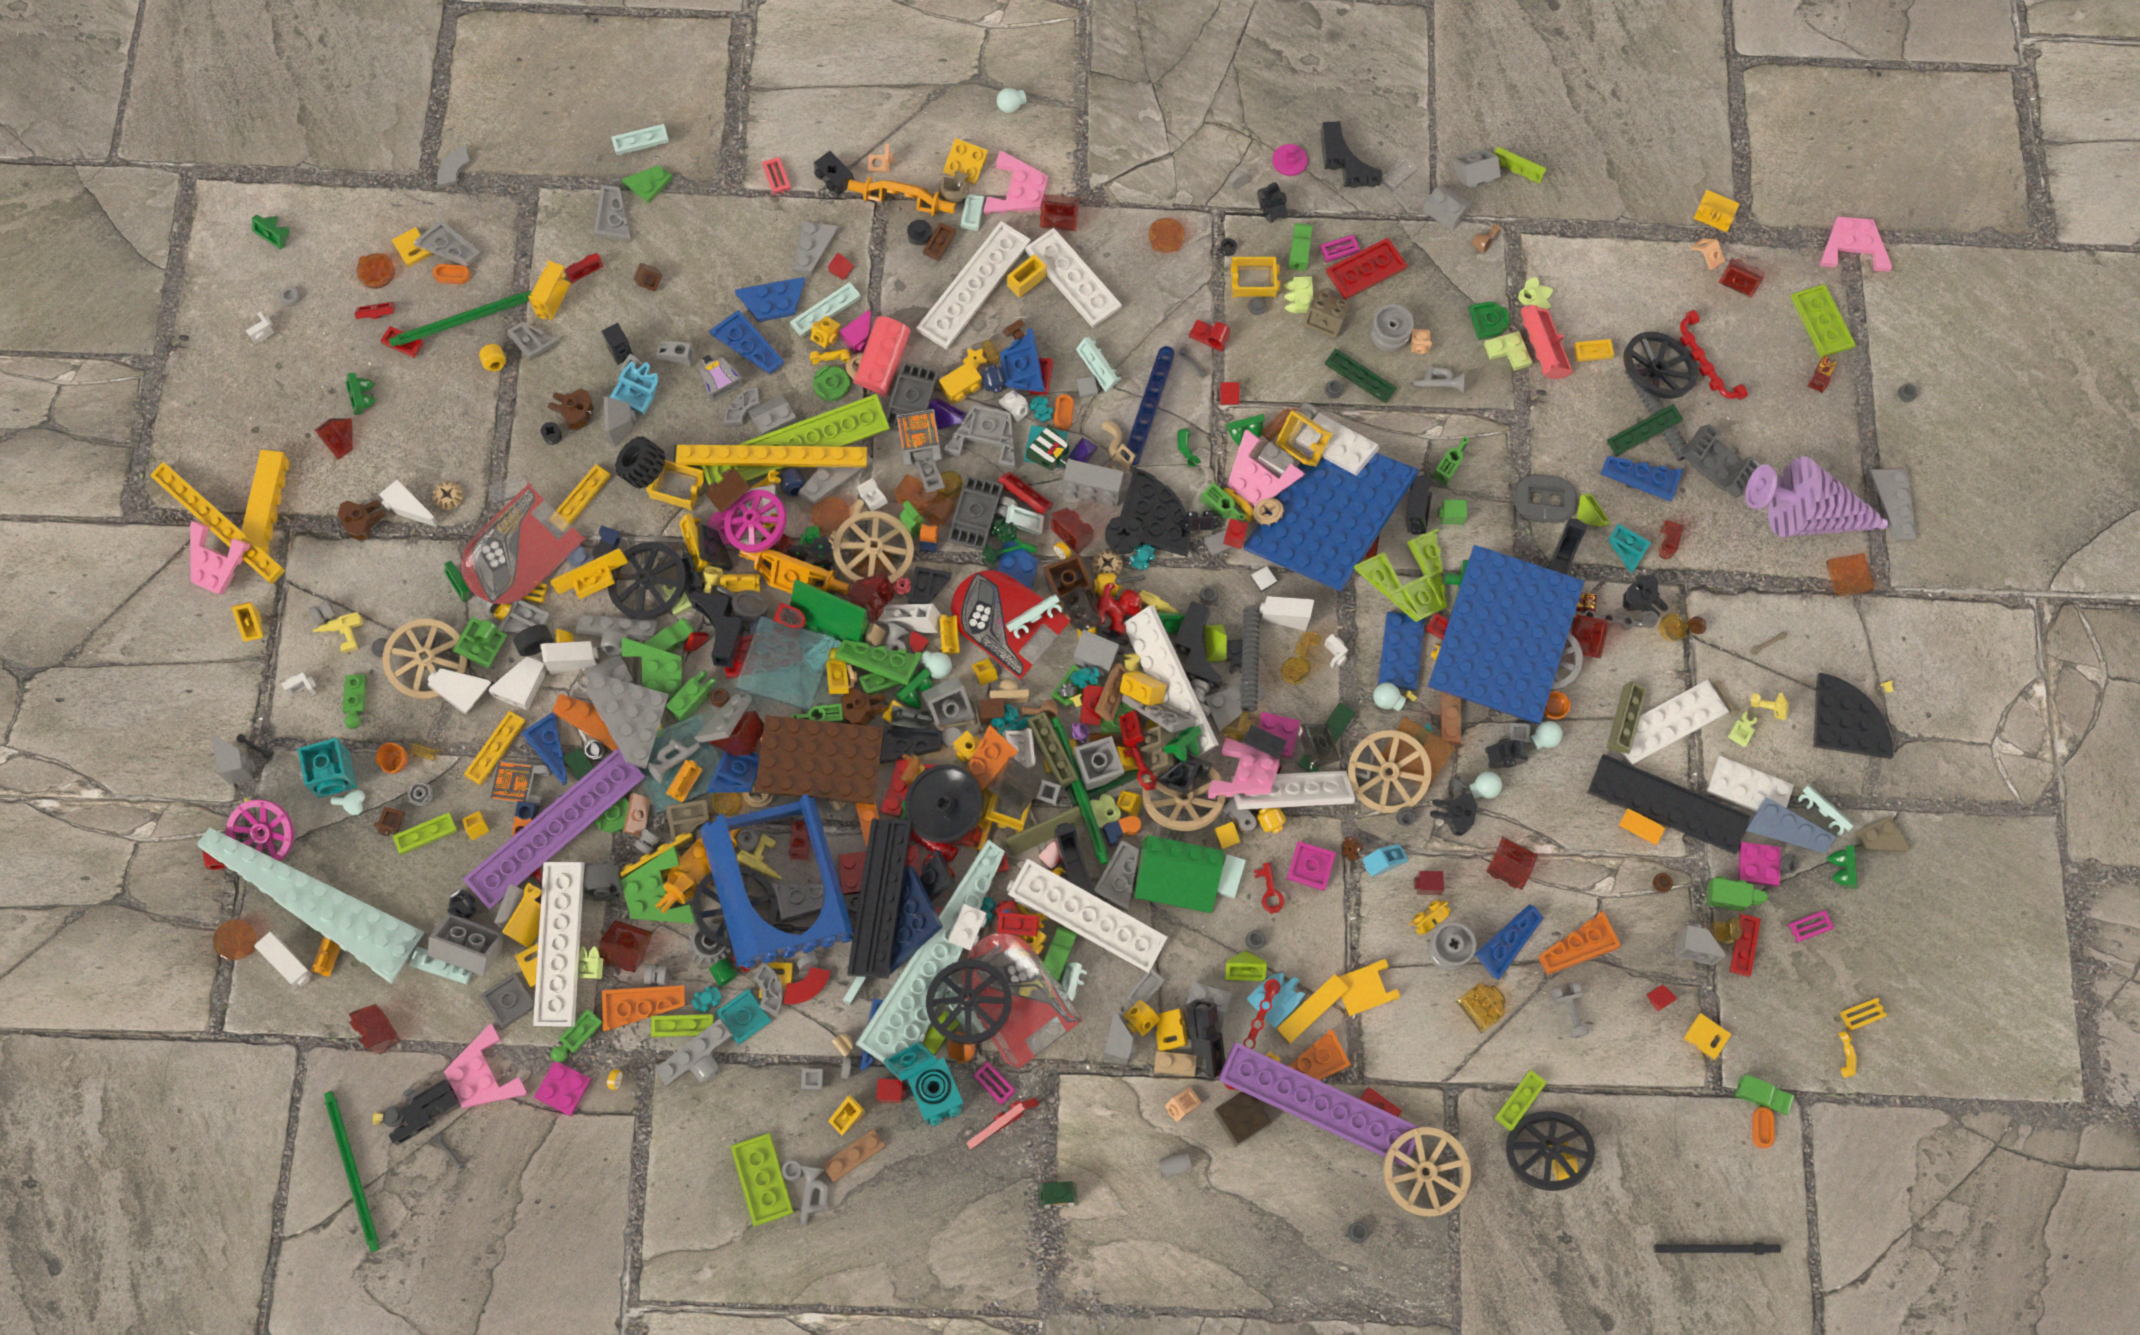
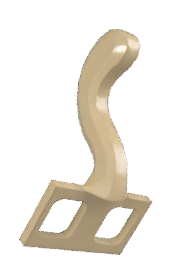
(1114, 452)

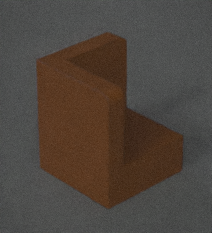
(647, 277)
(991, 709)

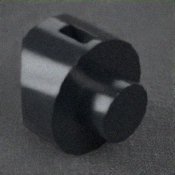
(919, 232)
(461, 907)

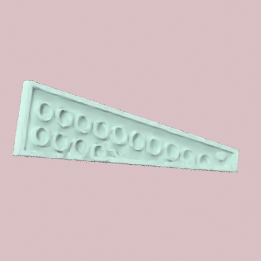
(354, 925)
(903, 1013)

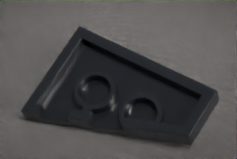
(908, 741)
(936, 876)

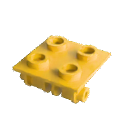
(966, 159)
(1716, 211)

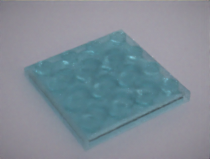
(785, 664)
(705, 758)

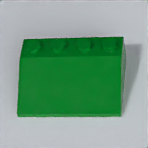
(829, 613)
(1178, 874)

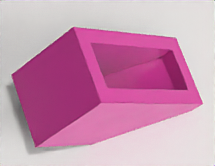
(857, 333)

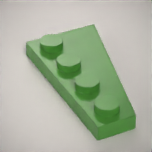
(879, 660)

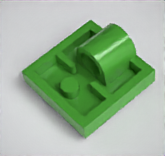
(480, 642)

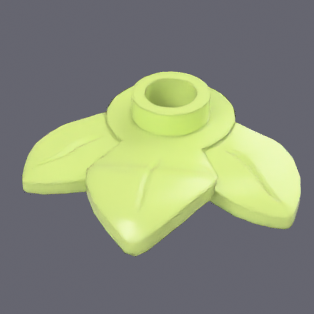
(1537, 294)
(1101, 809)

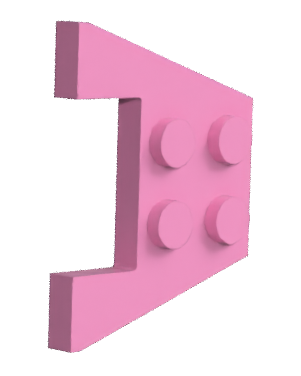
(1025, 188)
(1856, 236)
(1252, 479)
(209, 567)
(1253, 775)
(473, 1078)

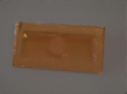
(1276, 424)

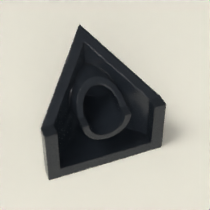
(1181, 776)

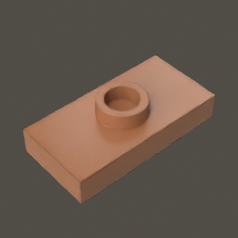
(636, 815)

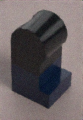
(609, 542)

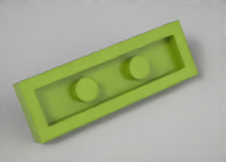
(1520, 165)
(425, 833)
(680, 1025)
(1520, 1100)

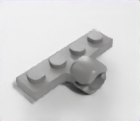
(613, 629)
(696, 1055)

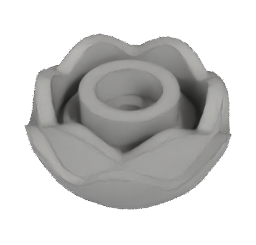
(416, 789)
(751, 843)

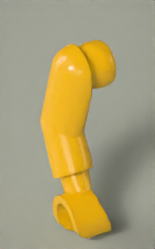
(843, 354)
(1242, 503)
(1851, 1059)

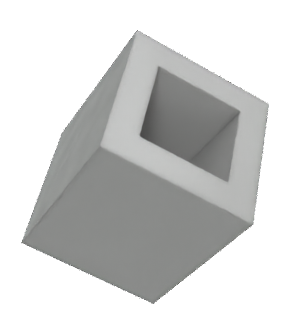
(1047, 791)

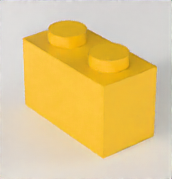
(1027, 276)
(960, 383)
(1143, 688)

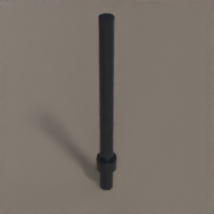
(1757, 1248)

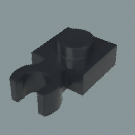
(1110, 635)
(1234, 654)

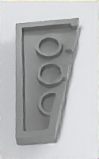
(1896, 501)
(1162, 714)

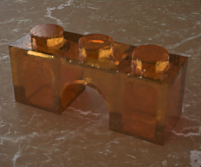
(936, 510)

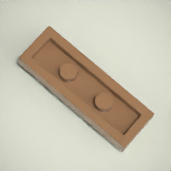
(1110, 696)
(1450, 718)
(853, 1155)

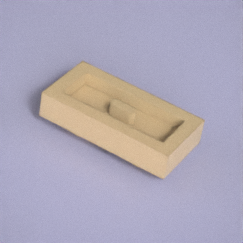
(1175, 1064)

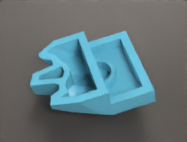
(636, 387)
(1283, 1003)

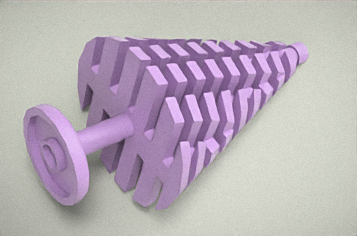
(1808, 501)

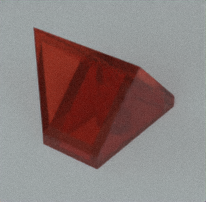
(336, 435)

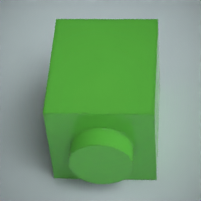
(1453, 512)

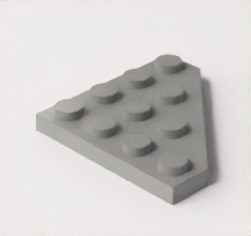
(629, 714)

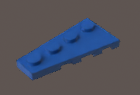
(746, 340)
(1650, 479)

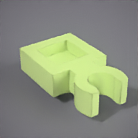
(682, 606)
(1742, 731)

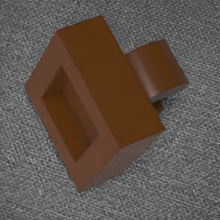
(1015, 330)

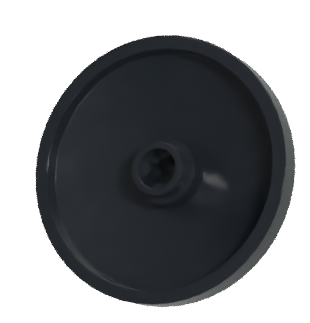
(944, 803)

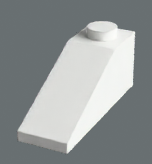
(405, 504)
(916, 617)

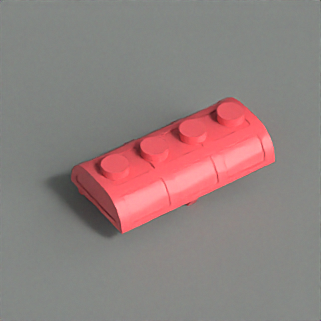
(1546, 342)
(882, 355)

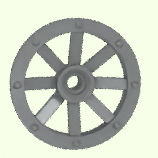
(1575, 647)

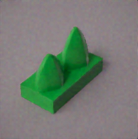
(267, 230)
(355, 387)
(1237, 428)
(1171, 621)
(908, 693)
(1184, 739)
(1845, 858)

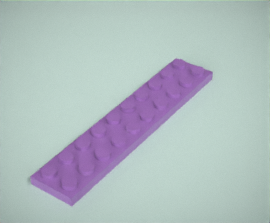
(553, 828)
(1314, 1101)

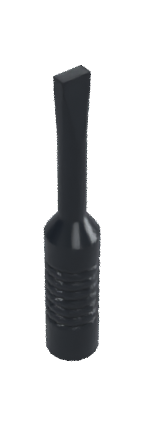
(789, 928)

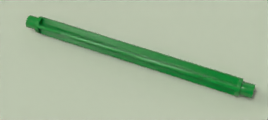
(460, 319)
(1082, 797)
(351, 1172)

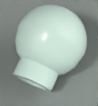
(1010, 100)
(937, 664)
(1388, 697)
(1547, 735)
(1486, 785)

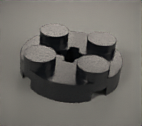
(1120, 524)

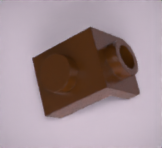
(389, 821)

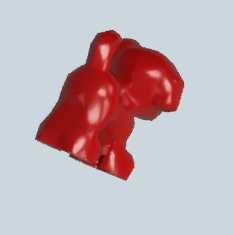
(1128, 603)

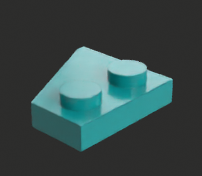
(1628, 546)

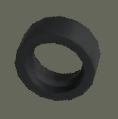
(529, 640)

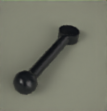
(241, 738)

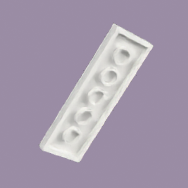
(1074, 278)
(1675, 721)
(1301, 790)

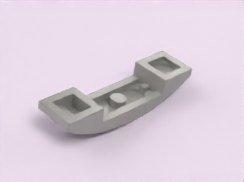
(928, 470)

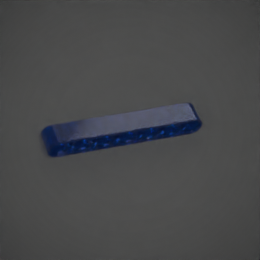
(1150, 397)

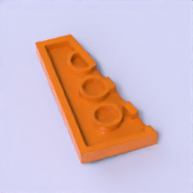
(584, 717)
(990, 757)
(1586, 943)
(635, 1004)
(1322, 1058)

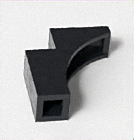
(1338, 155)
(1567, 546)
(727, 629)
(1190, 640)
(1071, 856)

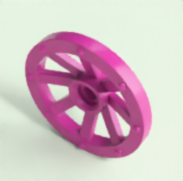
(756, 522)
(256, 831)

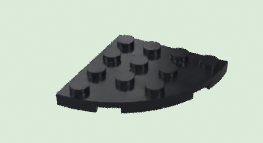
(1158, 513)
(1848, 720)

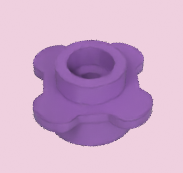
(1080, 732)

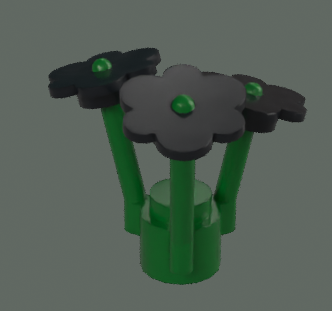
(817, 544)

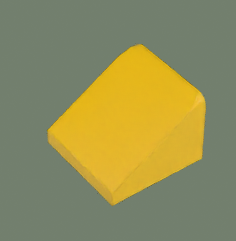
(563, 636)
(985, 671)
(1129, 803)
(475, 825)
(1227, 835)

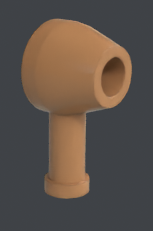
(1482, 242)
(1049, 707)

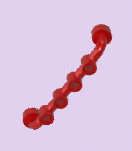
(1707, 367)
(1271, 988)

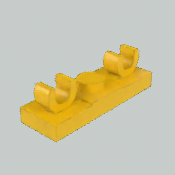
(690, 535)

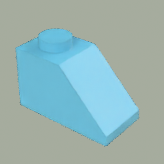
(1384, 859)

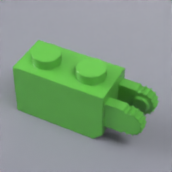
(690, 697)
(1733, 894)

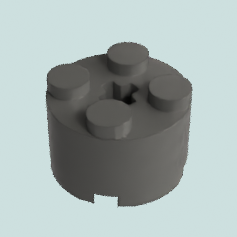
(602, 881)

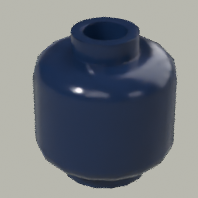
(993, 379)
(791, 482)

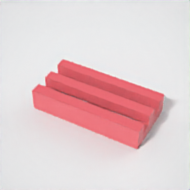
(780, 188)

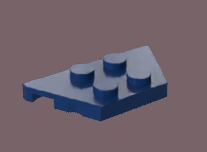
(772, 299)
(1022, 364)
(1018, 565)
(735, 773)

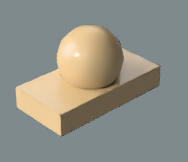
(1010, 692)

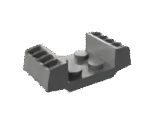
(911, 392)
(1718, 461)
(975, 513)

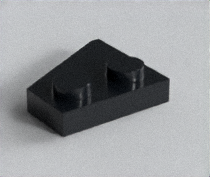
(712, 548)
(927, 585)

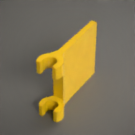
(526, 919)
(1366, 989)

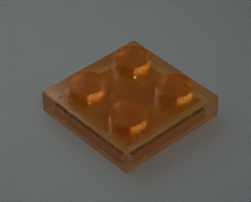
(1850, 575)

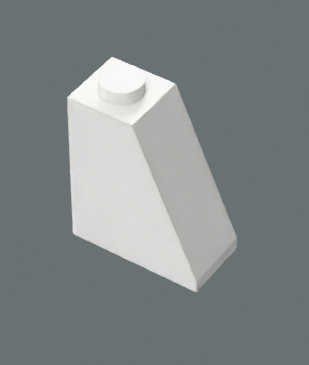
(1287, 611)
(568, 656)
(520, 683)
(458, 688)
(283, 960)

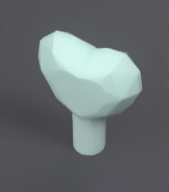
(351, 802)

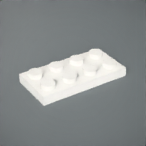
(1345, 446)
(1746, 785)

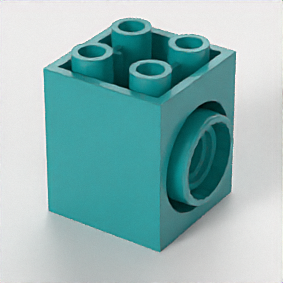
(327, 768)
(939, 1104)

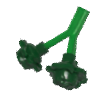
(1006, 533)

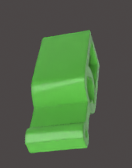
(1300, 247)
(1449, 464)
(1215, 498)
(911, 519)
(671, 637)
(827, 713)
(1059, 951)
(1763, 1094)

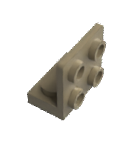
(1326, 314)

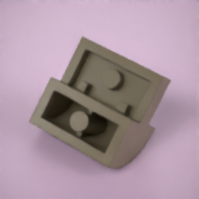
(1152, 748)

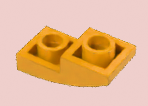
(1642, 827)

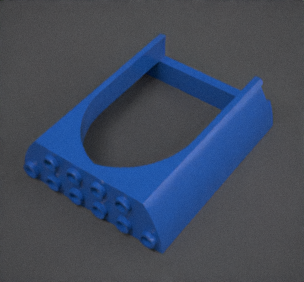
(749, 934)

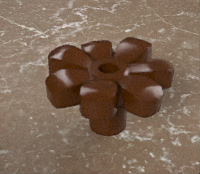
(1352, 848)

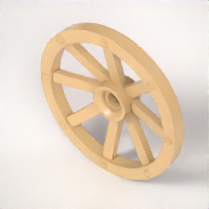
(868, 541)
(422, 664)
(1396, 735)
(1187, 802)
(1431, 1168)

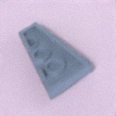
(1785, 825)

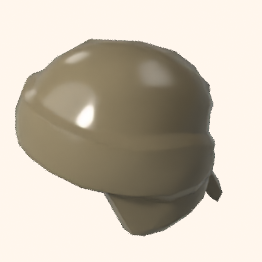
(954, 189)

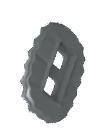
(1545, 486)

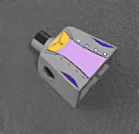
(719, 377)

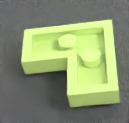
(1512, 346)

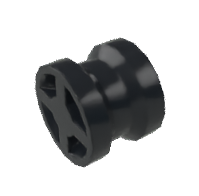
(551, 438)

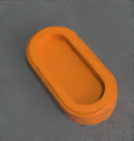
(451, 274)
(1063, 412)
(1763, 1127)

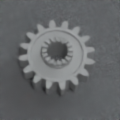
(705, 952)

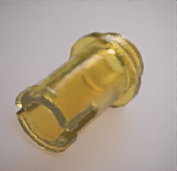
(990, 351)
(422, 751)

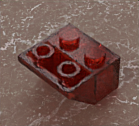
(1059, 212)
(872, 594)
(374, 1028)

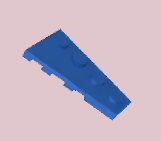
(1506, 944)

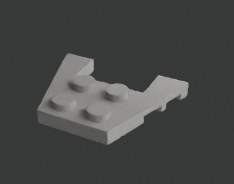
(986, 427)

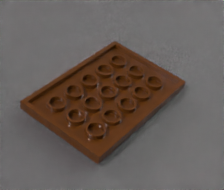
(819, 760)

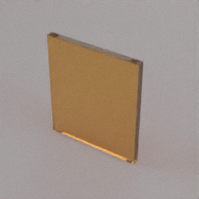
(1436, 748)

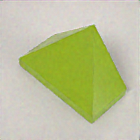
(1591, 512)
(1215, 643)
(1245, 967)
(933, 1040)

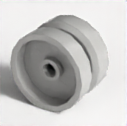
(1391, 328)
(1460, 954)

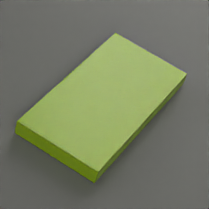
(1823, 320)
(762, 1179)

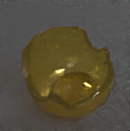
(952, 483)
(1672, 628)
(1295, 670)
(726, 803)

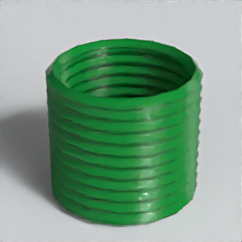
(723, 972)

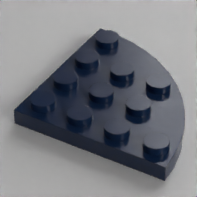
(916, 919)

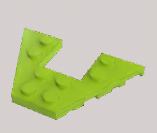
(1420, 597)

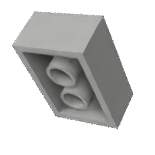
(1092, 483)
(465, 944)

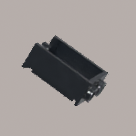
(1418, 506)

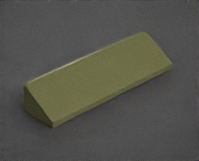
(1627, 717)
(1052, 750)
(1042, 832)

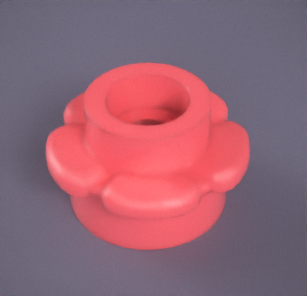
(902, 590)

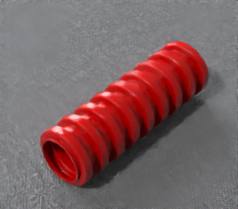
(948, 851)

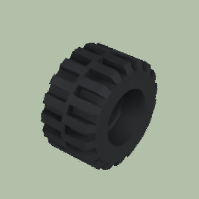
(640, 462)

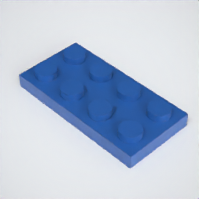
(1401, 651)

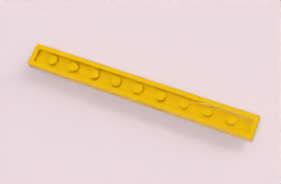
(771, 456)
(217, 522)

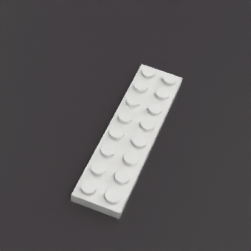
(973, 285)
(1162, 664)
(1087, 915)
(559, 944)

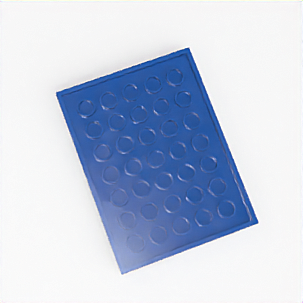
(1332, 518)
(1506, 634)

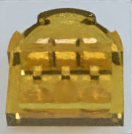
(1483, 1005)

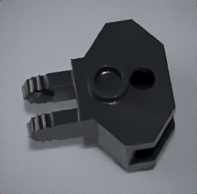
(1272, 202)
(1643, 594)
(1506, 753)
(1456, 813)

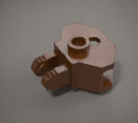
(573, 408)
(357, 520)
(859, 708)

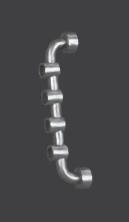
(1648, 620)

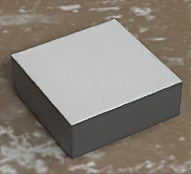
(1263, 579)

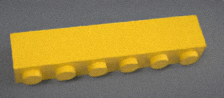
(265, 497)

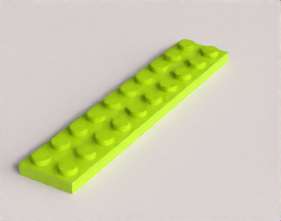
(830, 429)

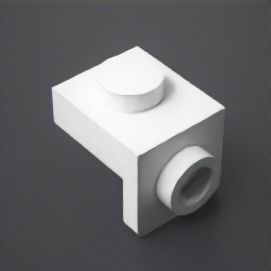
(262, 330)
(1015, 404)
(871, 495)
(1337, 648)
(297, 683)

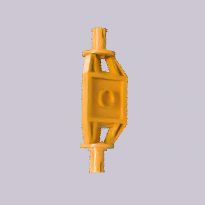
(909, 190)
(787, 569)
(690, 872)

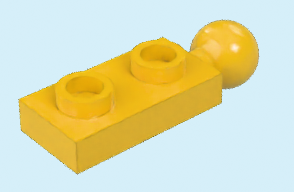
(836, 674)

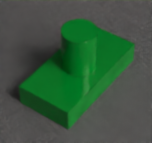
(1456, 579)
(457, 581)

